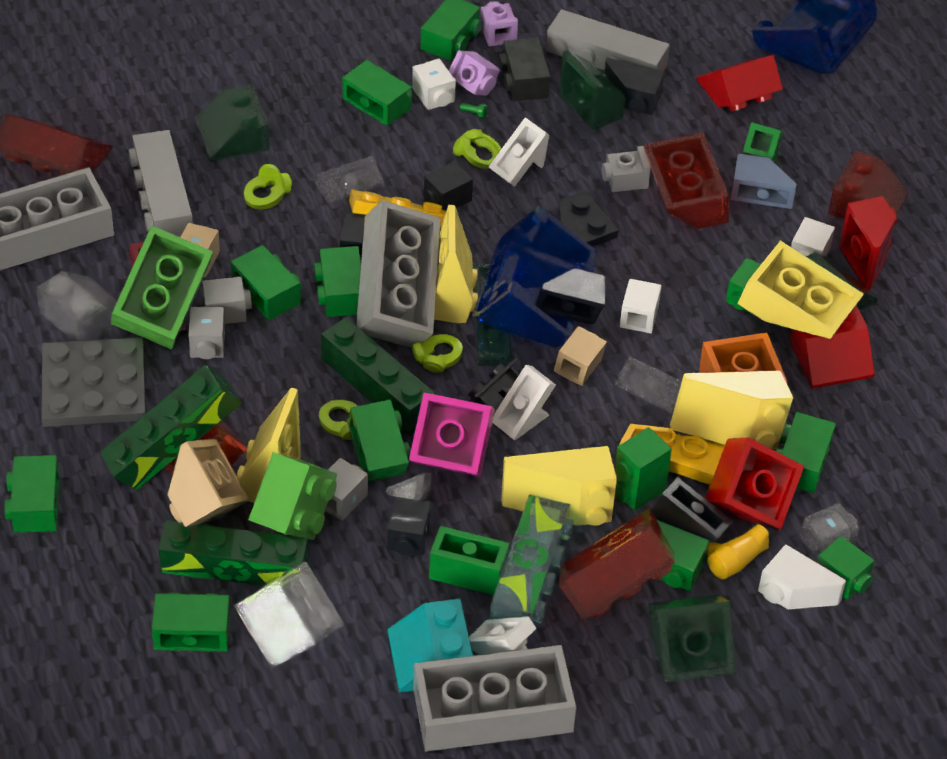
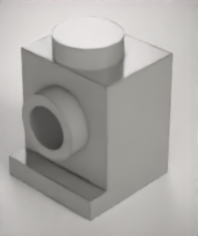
(627, 170)

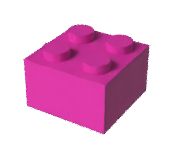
(452, 434)

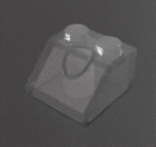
(76, 305)
(289, 614)

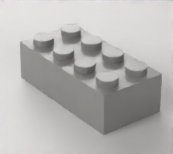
(52, 217)
(398, 274)
(493, 698)

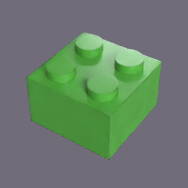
(293, 496)

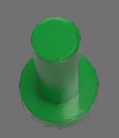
(481, 110)

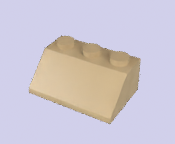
(203, 484)

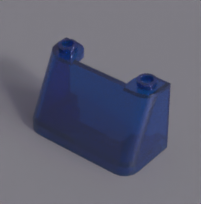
(817, 32)
(522, 262)

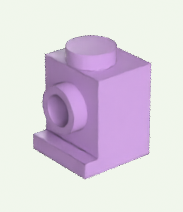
(495, 17)
(474, 72)

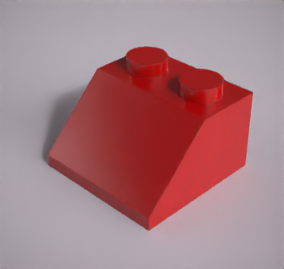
(742, 82)
(867, 237)
(837, 359)
(754, 483)

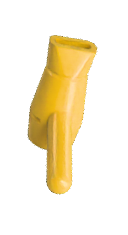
(736, 554)

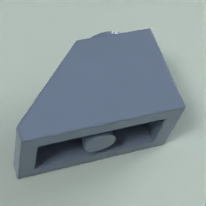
(762, 182)

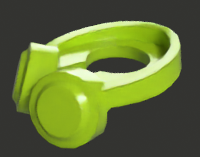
(463, 147)
(267, 175)
(437, 363)
(336, 428)

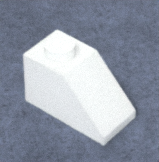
(799, 582)

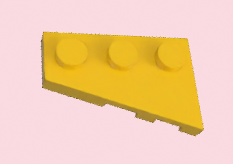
(364, 202)
(690, 455)

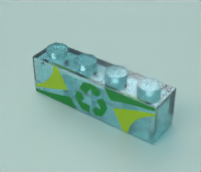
(532, 559)

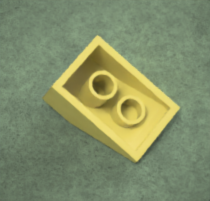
(454, 272)
(798, 294)
(733, 406)
(277, 434)
(573, 477)

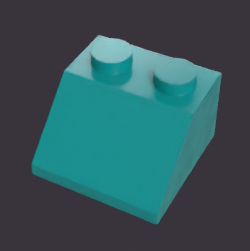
(427, 635)

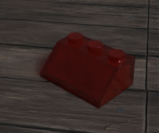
(49, 146)
(689, 180)
(616, 565)

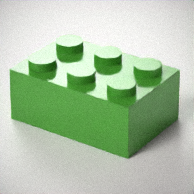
(161, 287)

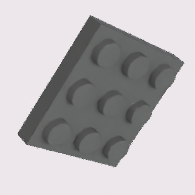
(93, 381)

